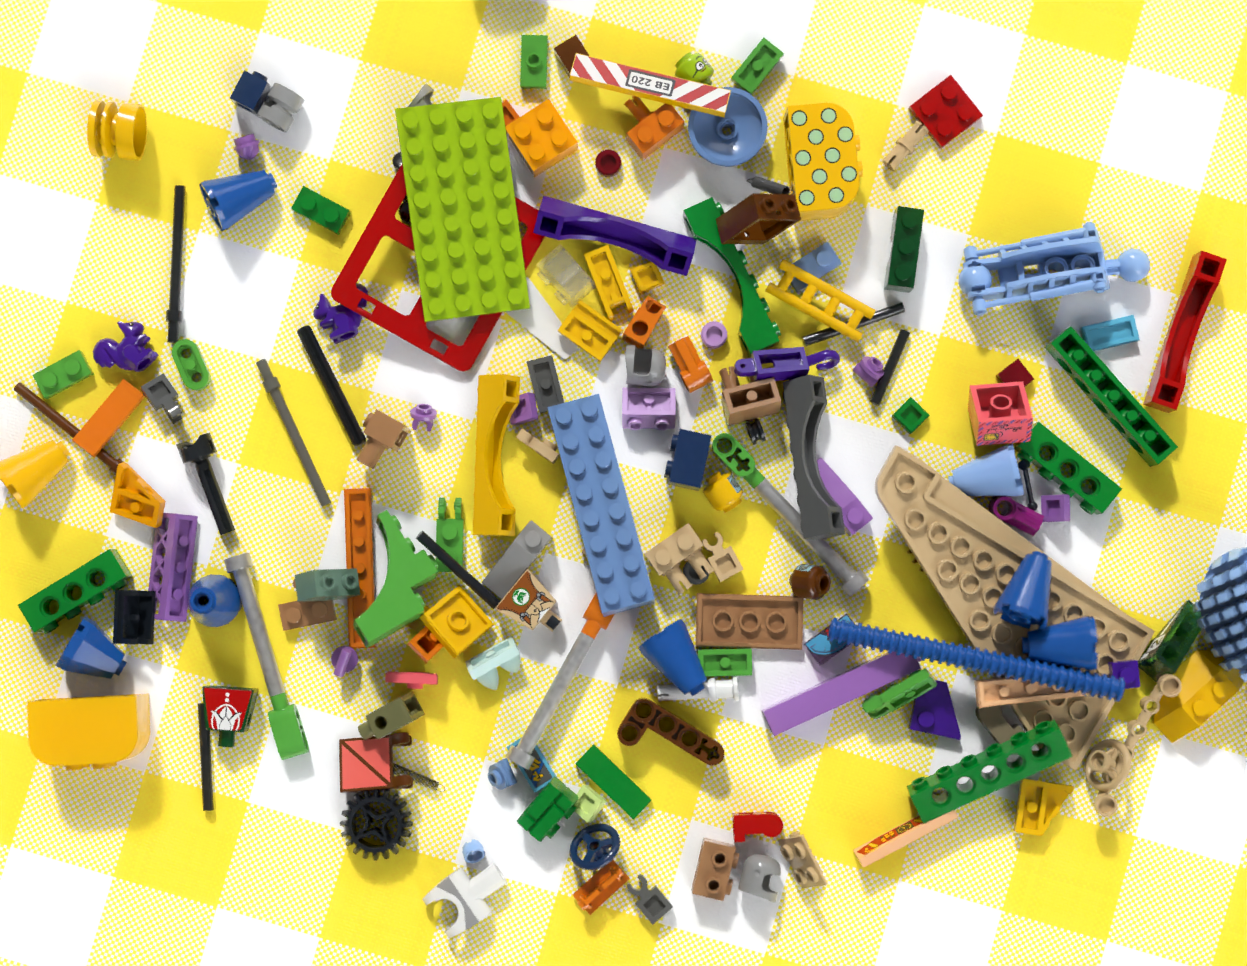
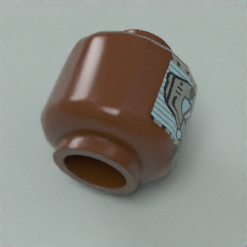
(810, 581)

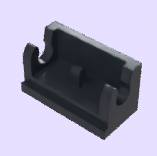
(134, 617)

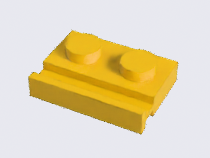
(590, 330)

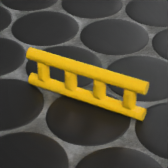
(826, 316)

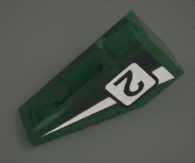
(1171, 643)

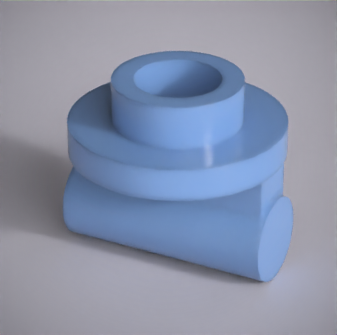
(501, 775)

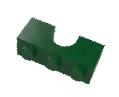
(904, 250)

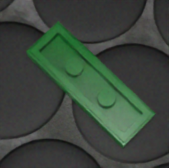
(613, 781)

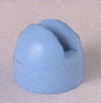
(469, 855)

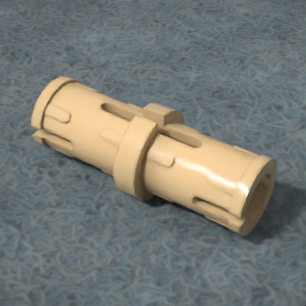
(905, 146)

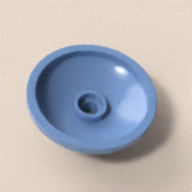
(748, 128)

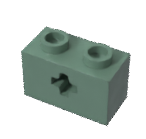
(327, 585)

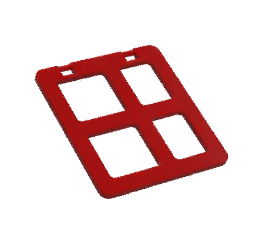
(412, 326)

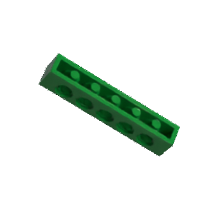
(1111, 397)
(1003, 774)

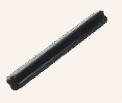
(331, 385)

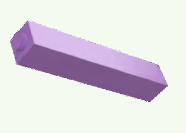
(838, 690)

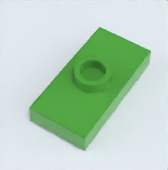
(534, 61)

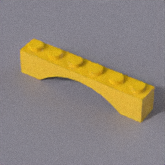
(496, 403)

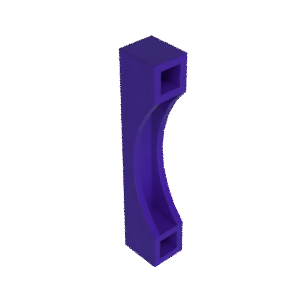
(570, 221)

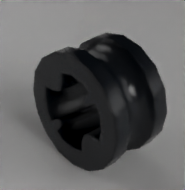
(755, 431)

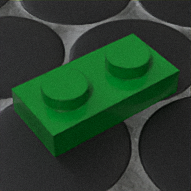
(320, 210)

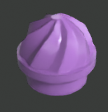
(247, 146)

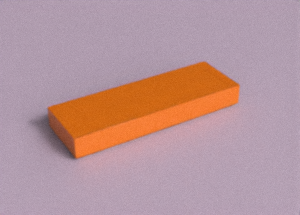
(108, 418)

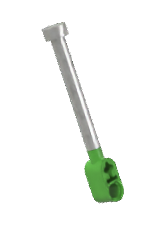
(852, 580)
(284, 718)

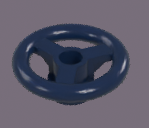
(598, 850)

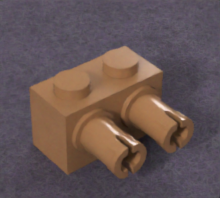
(749, 400)
(382, 433)

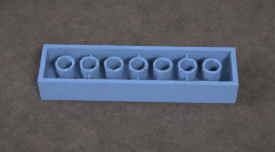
(601, 505)

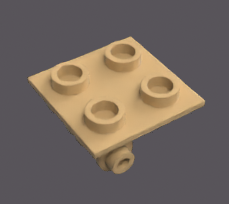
(799, 855)

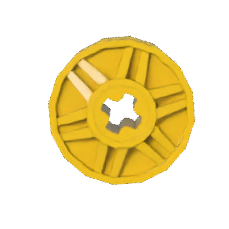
(117, 130)

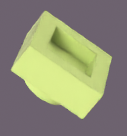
(588, 803)

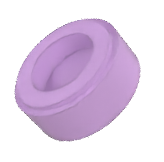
(713, 335)

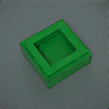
(910, 415)

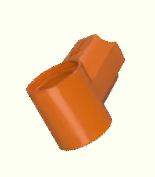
(692, 370)

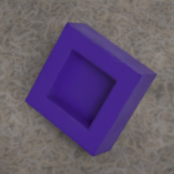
(1126, 669)

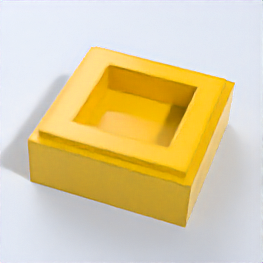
(647, 277)

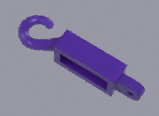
(787, 362)

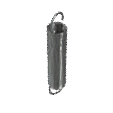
(769, 186)

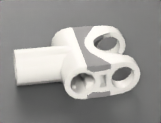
(467, 896)

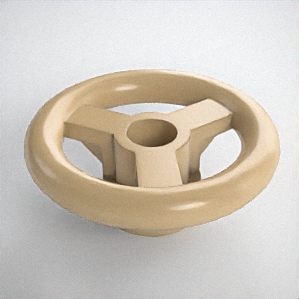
(1105, 763)

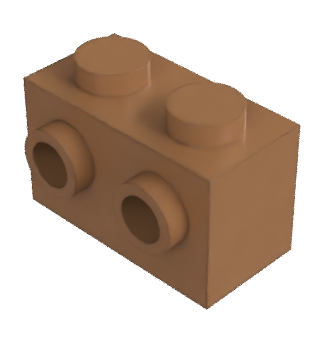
(714, 869)

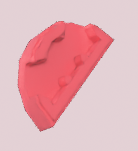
(413, 679)

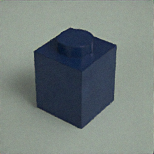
(251, 91)

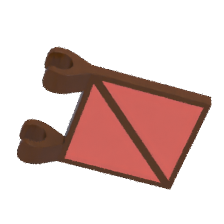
(370, 763)

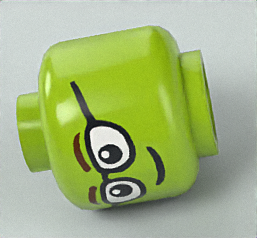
(694, 68)

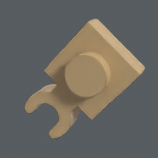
(545, 448)
(723, 560)

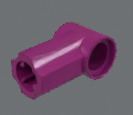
(1017, 515)

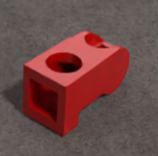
(756, 823)

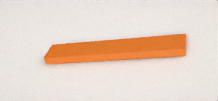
(359, 555)

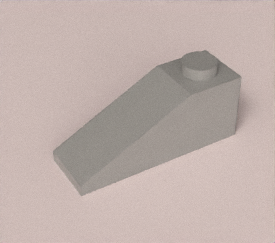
(517, 559)

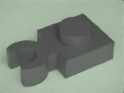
(651, 902)

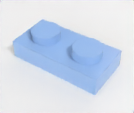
(818, 263)

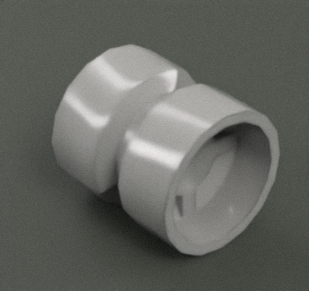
(280, 107)

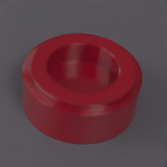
(608, 163)

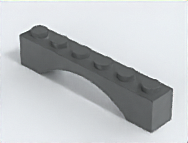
(804, 406)

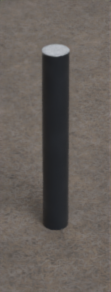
(890, 367)

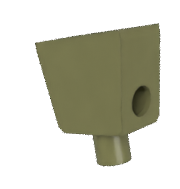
(397, 714)

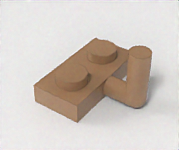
(308, 613)

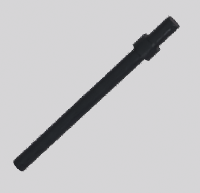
(174, 315)

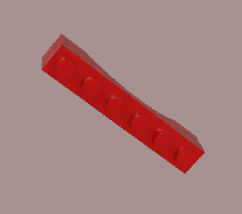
(1172, 365)

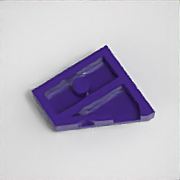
(935, 713)

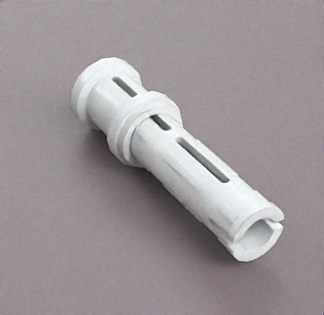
(714, 690)

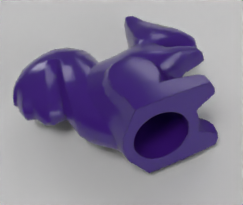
(341, 319)
(129, 353)

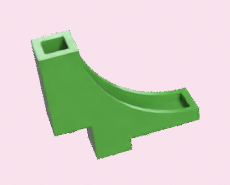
(406, 572)

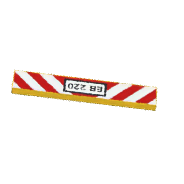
(649, 85)

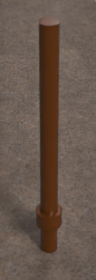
(62, 422)

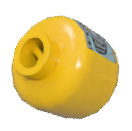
(723, 491)

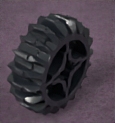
(369, 812)

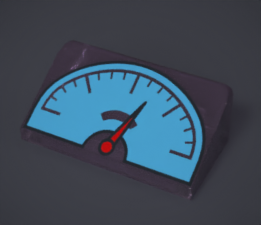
(823, 649)

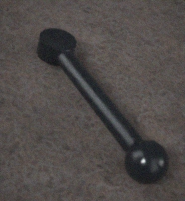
(1024, 464)

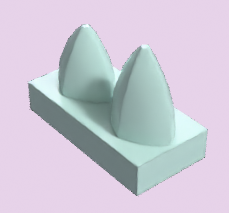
(484, 664)

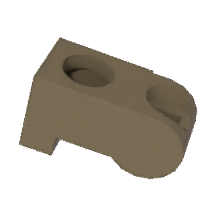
(996, 724)

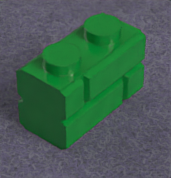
(548, 809)

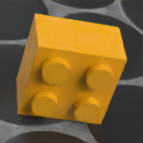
(541, 138)

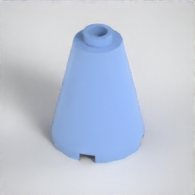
(990, 474)

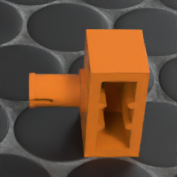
(653, 127)

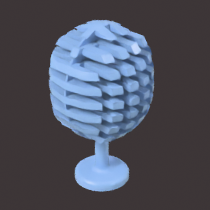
(1225, 609)

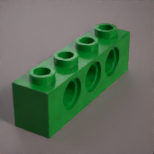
(1103, 488)
(37, 607)

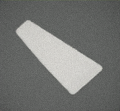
(543, 323)

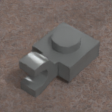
(162, 394)

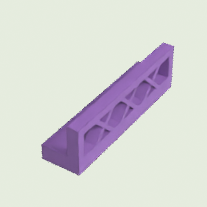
(174, 567)

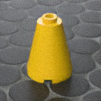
(32, 470)

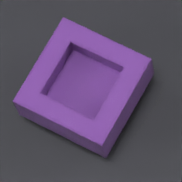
(526, 410)
(1055, 508)

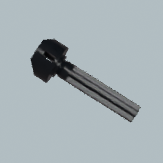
(199, 454)

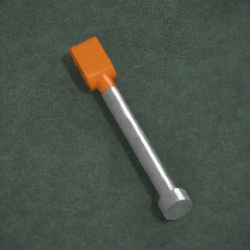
(595, 621)

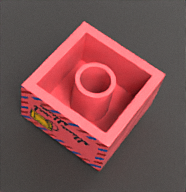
(1000, 413)

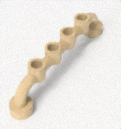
(1167, 685)

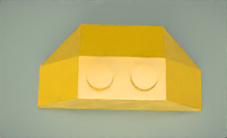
(1203, 692)

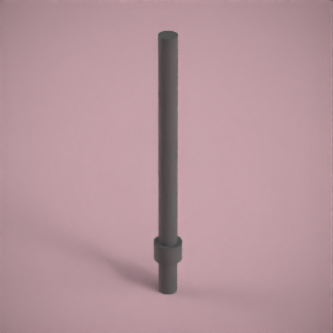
(272, 386)

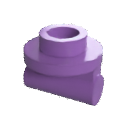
(869, 370)
(344, 660)

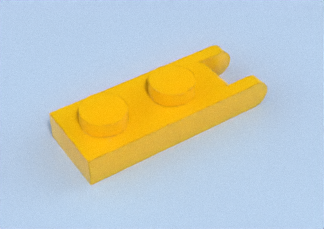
(607, 280)

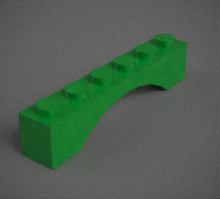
(755, 327)

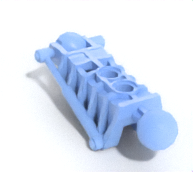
(1052, 251)

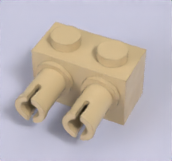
(679, 546)

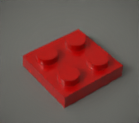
(945, 111)

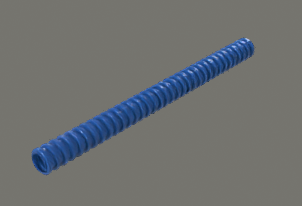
(977, 659)

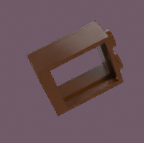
(759, 217)

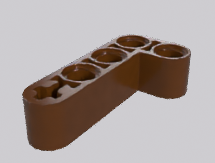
(674, 735)

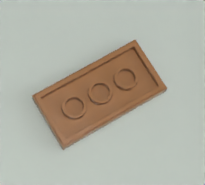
(749, 621)

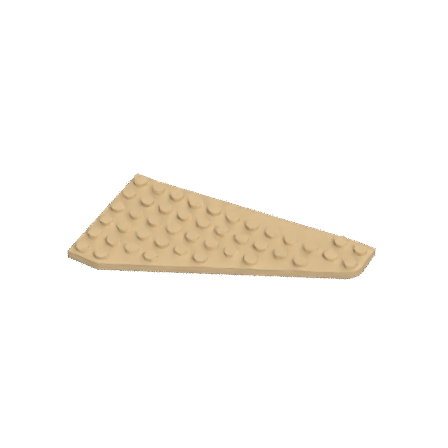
(970, 563)

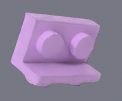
(648, 408)

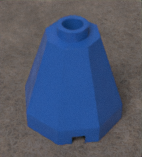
(92, 652)

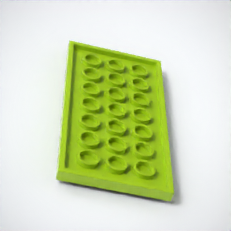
(462, 208)

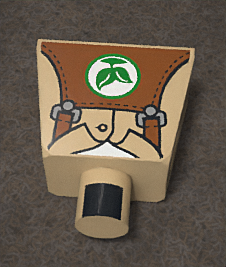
(529, 603)

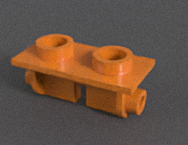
(600, 887)

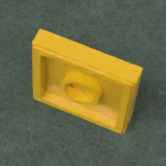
(456, 621)

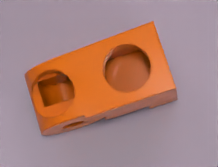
(643, 323)

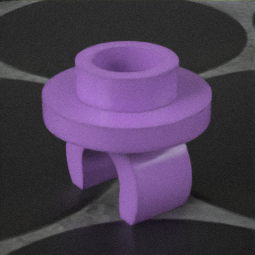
(424, 413)

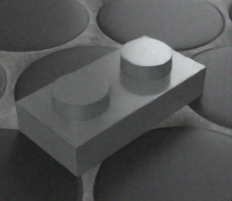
(545, 383)

